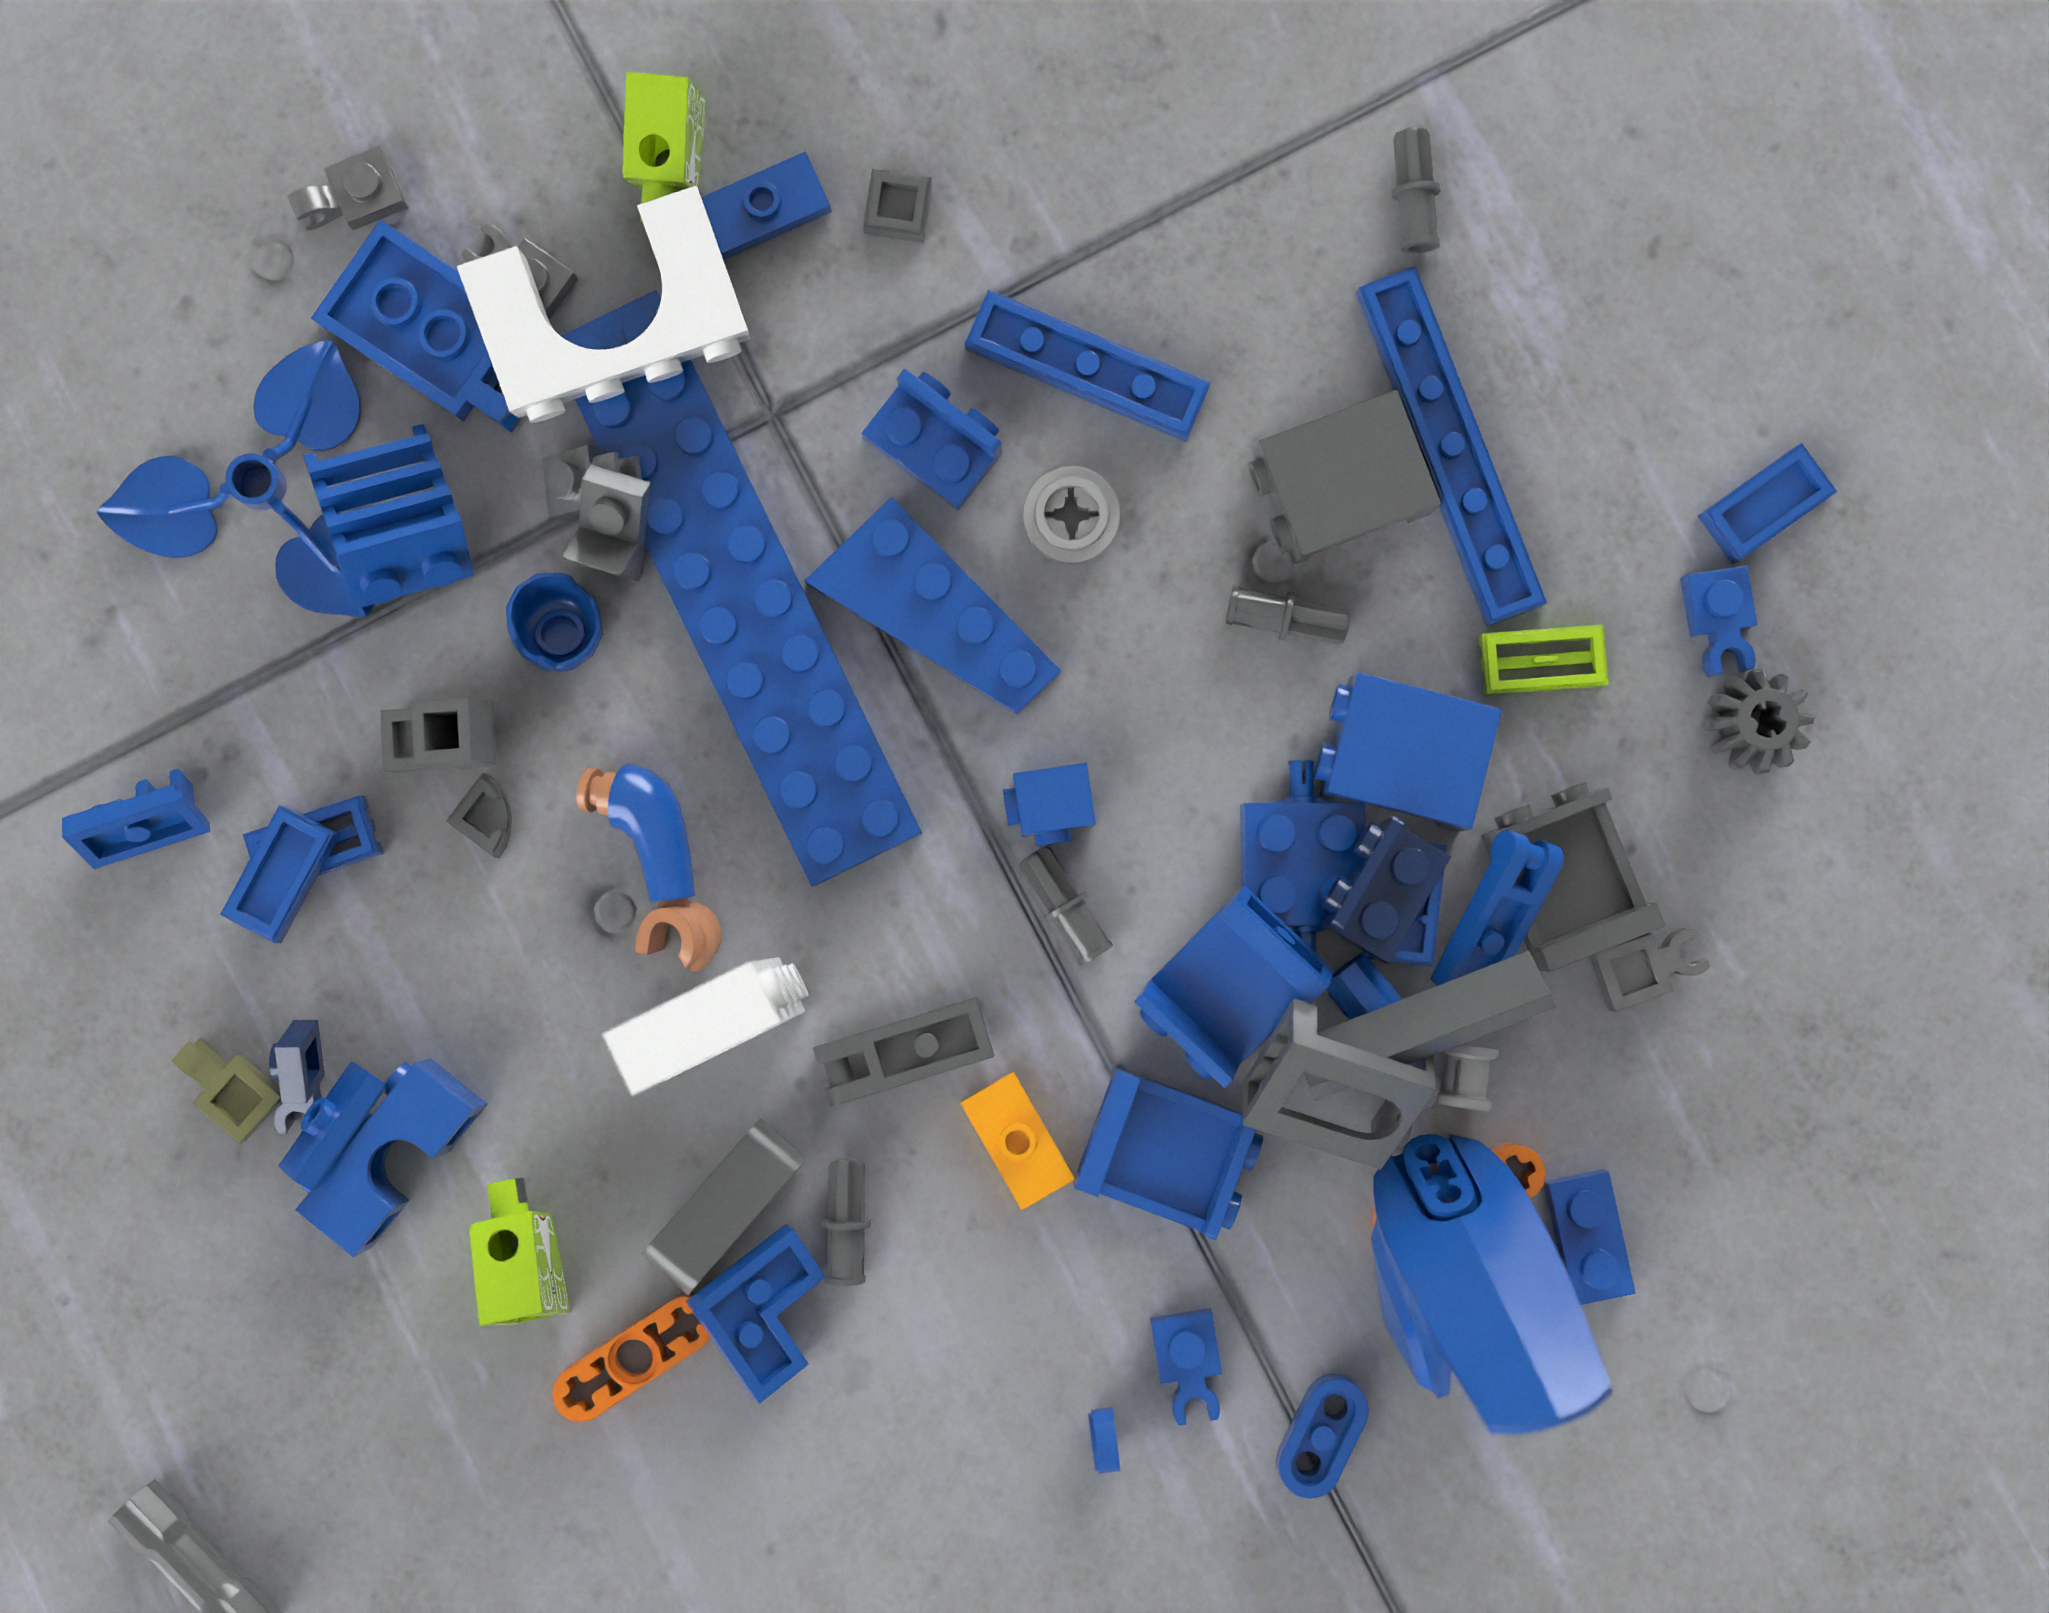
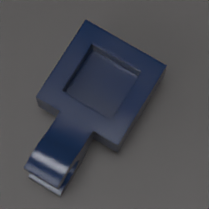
(299, 1068)

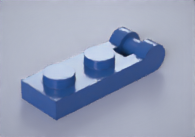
(1501, 906)

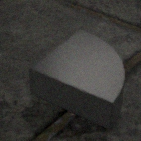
(484, 816)

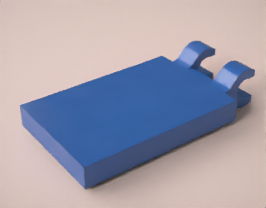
(415, 323)

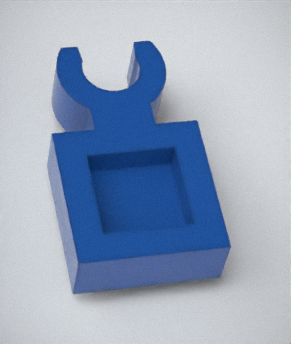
(1721, 606)
(1187, 1353)

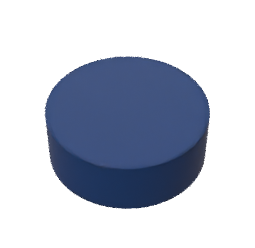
(1104, 1440)

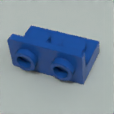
(934, 438)

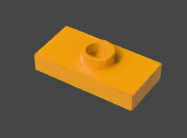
(1017, 1140)

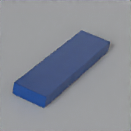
(1087, 365)

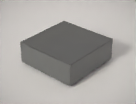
(897, 205)

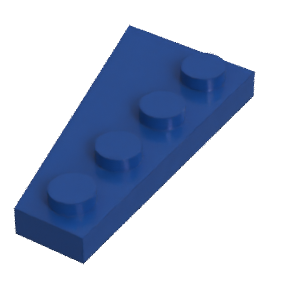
(923, 598)

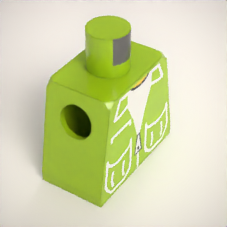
(660, 118)
(519, 1285)

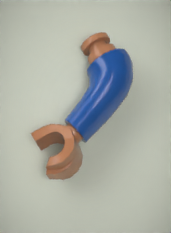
(652, 817)

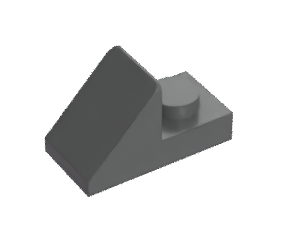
(611, 523)

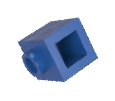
(1050, 803)

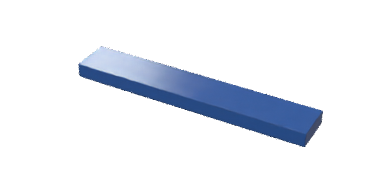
(1451, 446)

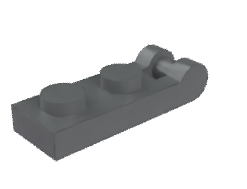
(906, 1051)

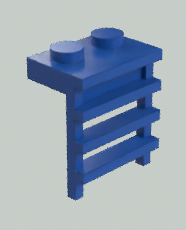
(396, 543)

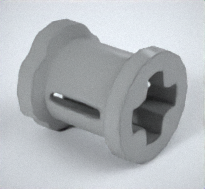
(1468, 1077)

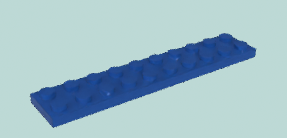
(749, 614)

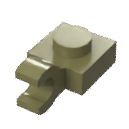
(233, 1094)

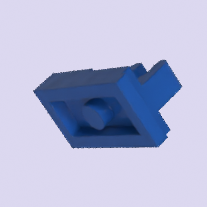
(137, 824)

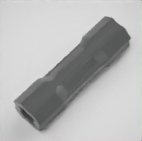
(162, 1532)

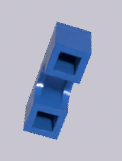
(355, 1196)

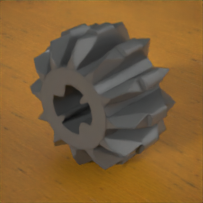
(1777, 714)

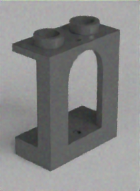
(1298, 1049)

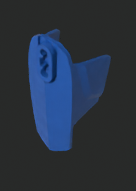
(1480, 1288)

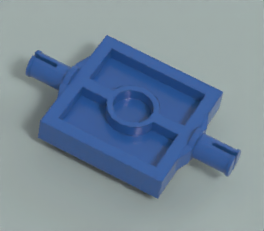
(1298, 851)

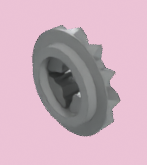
(1092, 496)

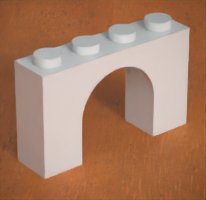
(544, 370)
(706, 1022)

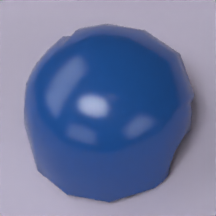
(554, 622)

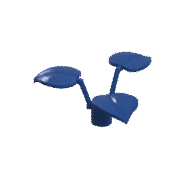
(167, 499)

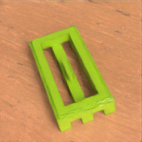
(1491, 664)

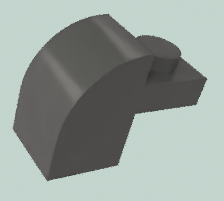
(439, 735)

